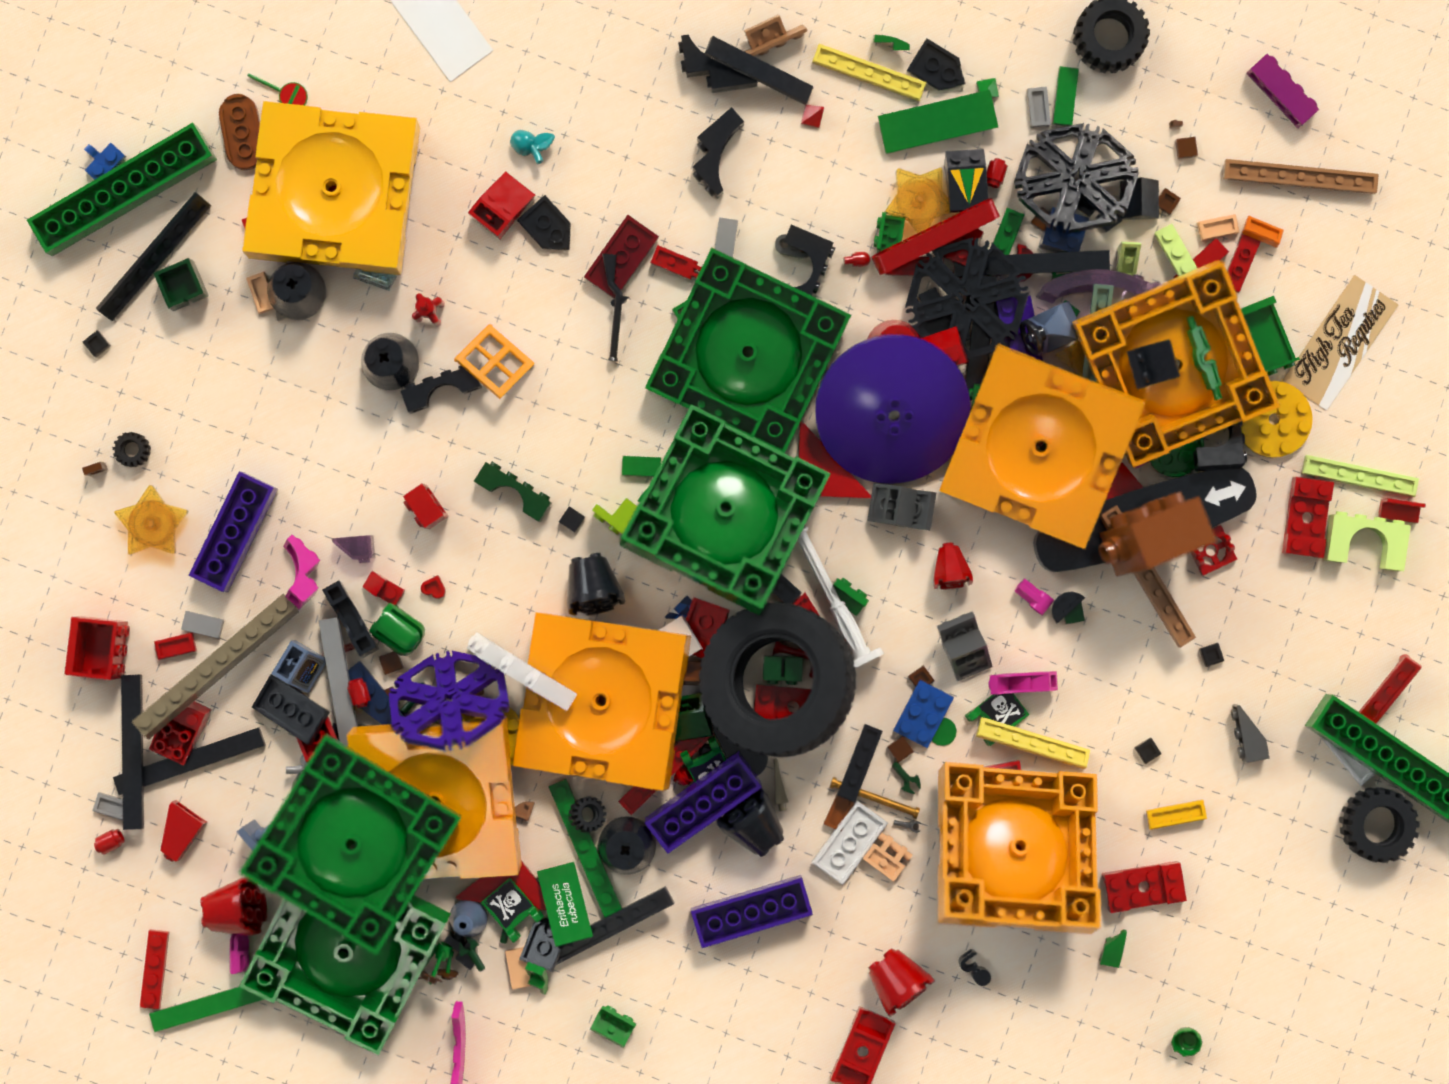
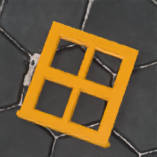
(494, 361)

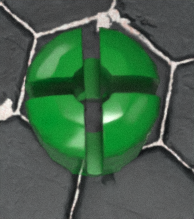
(398, 630)

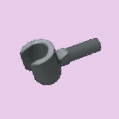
(907, 824)

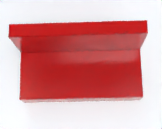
(1400, 510)

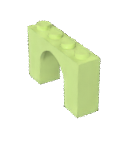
(1393, 537)

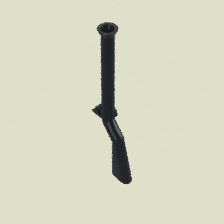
(610, 268)

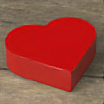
(434, 587)

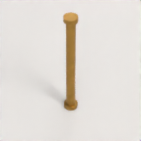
(881, 800)

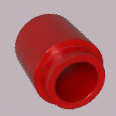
(996, 172)
(358, 692)
(109, 841)

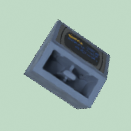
(299, 666)

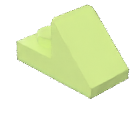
(1128, 257)

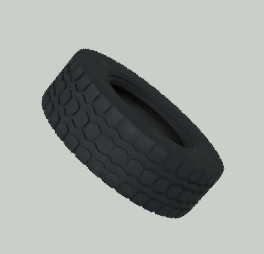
(725, 667)

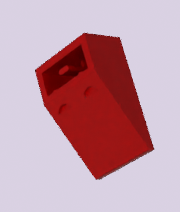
(501, 205)
(181, 734)

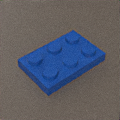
(923, 713)

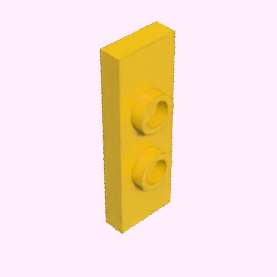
(1176, 814)

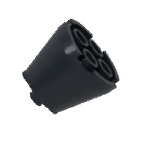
(304, 299)
(402, 362)
(592, 586)
(753, 824)
(626, 832)

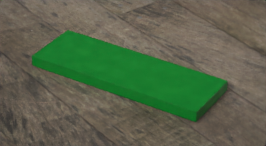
(938, 121)

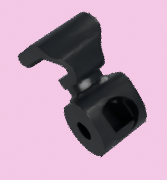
(979, 974)

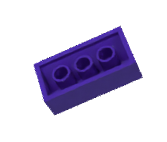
(1006, 311)

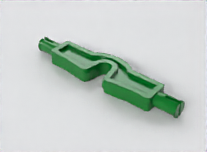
(1200, 348)

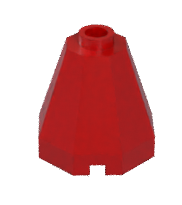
(951, 568)

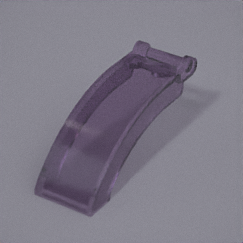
(1083, 282)

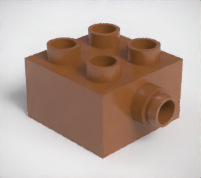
(1155, 534)

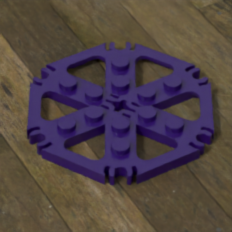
(437, 707)

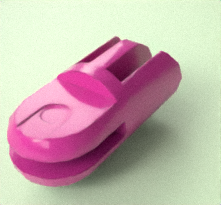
(238, 953)

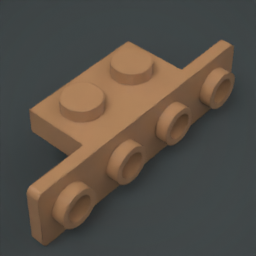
(770, 34)

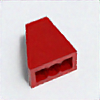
(180, 830)

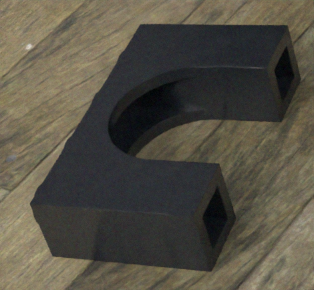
(817, 248)
(1225, 456)

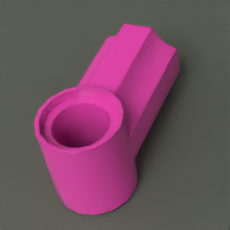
(1036, 598)

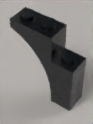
(721, 76)
(713, 142)

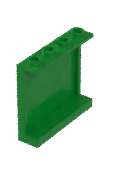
(1269, 335)

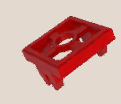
(1228, 558)

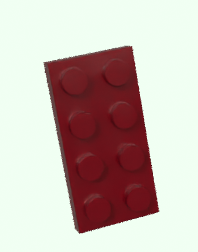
(631, 245)

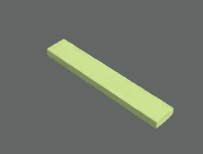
(1360, 476)

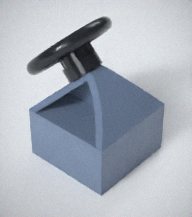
(1049, 329)

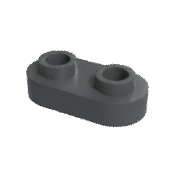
(790, 250)

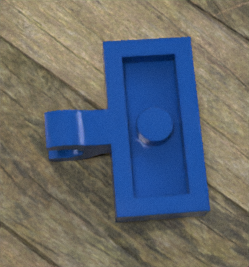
(103, 161)

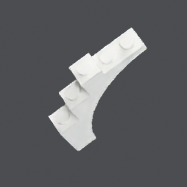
(521, 671)

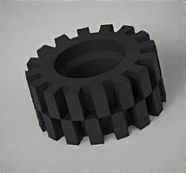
(142, 453)
(598, 813)

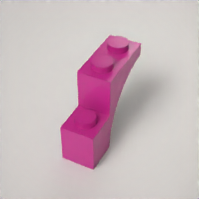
(304, 562)
(1023, 682)

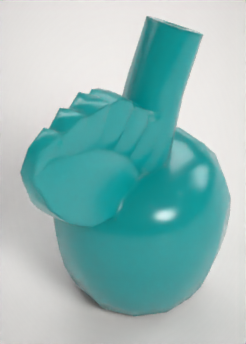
(526, 143)

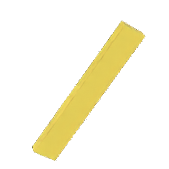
(869, 72)
(1033, 743)

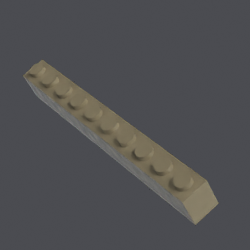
(215, 667)

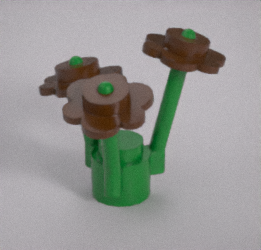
(442, 952)

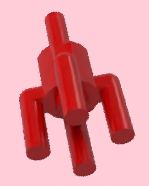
(427, 309)

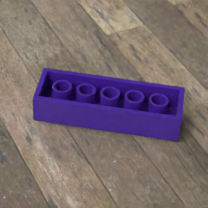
(233, 532)
(703, 802)
(751, 911)

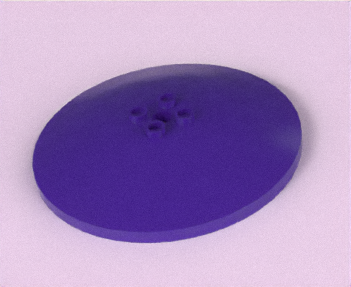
(886, 377)

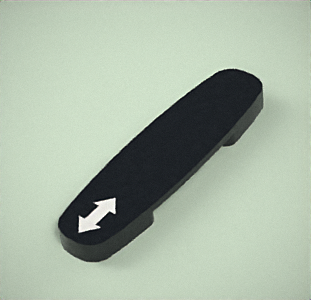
(1220, 491)

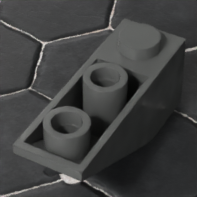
(1251, 741)

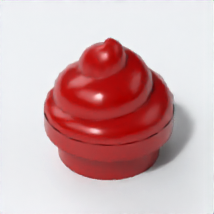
(683, 776)

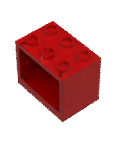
(96, 648)

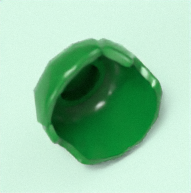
(1186, 1041)

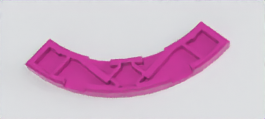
(459, 1033)

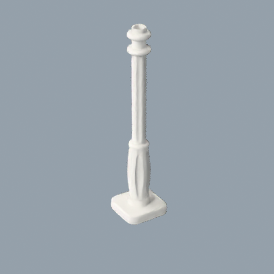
(841, 614)

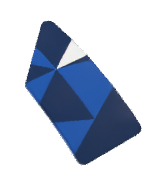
(681, 609)

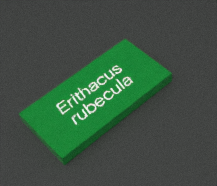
(564, 904)

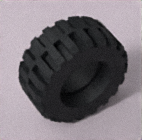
(1099, 56)
(1403, 831)

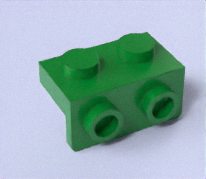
(890, 231)
(853, 599)
(613, 1025)

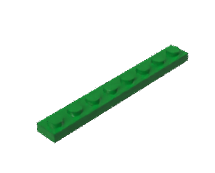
(586, 851)

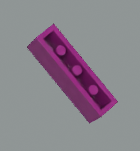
(1283, 90)

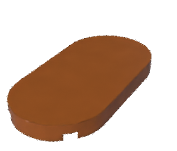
(240, 130)

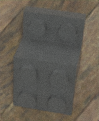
(902, 506)
(964, 646)

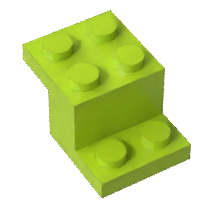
(619, 519)

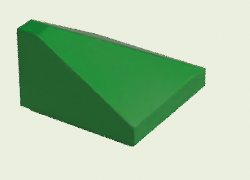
(988, 84)

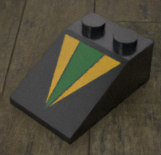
(965, 178)

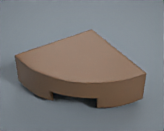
(524, 810)

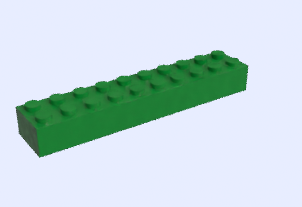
(121, 189)
(1382, 754)

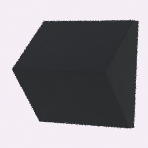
(1144, 200)

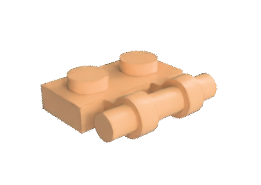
(885, 862)

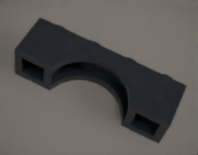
(418, 396)
(351, 619)

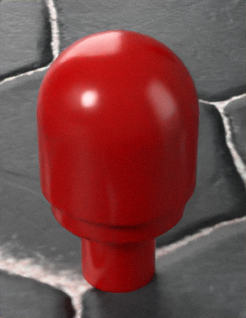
(858, 259)

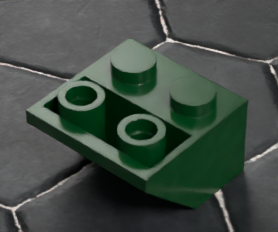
(692, 719)

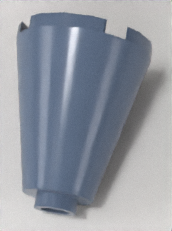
(468, 918)

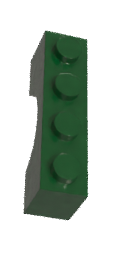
(534, 504)

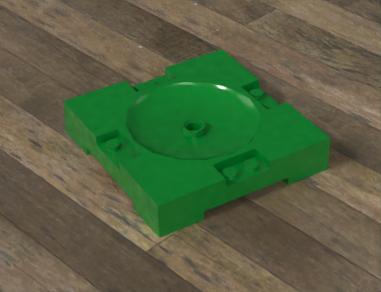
(742, 308)
(732, 551)
(307, 854)
(351, 991)

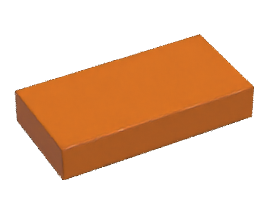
(1262, 231)

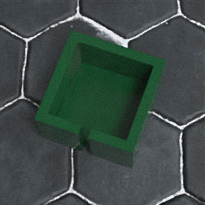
(181, 284)
(782, 669)

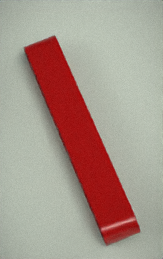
(935, 236)

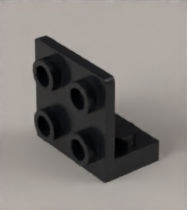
(1153, 363)

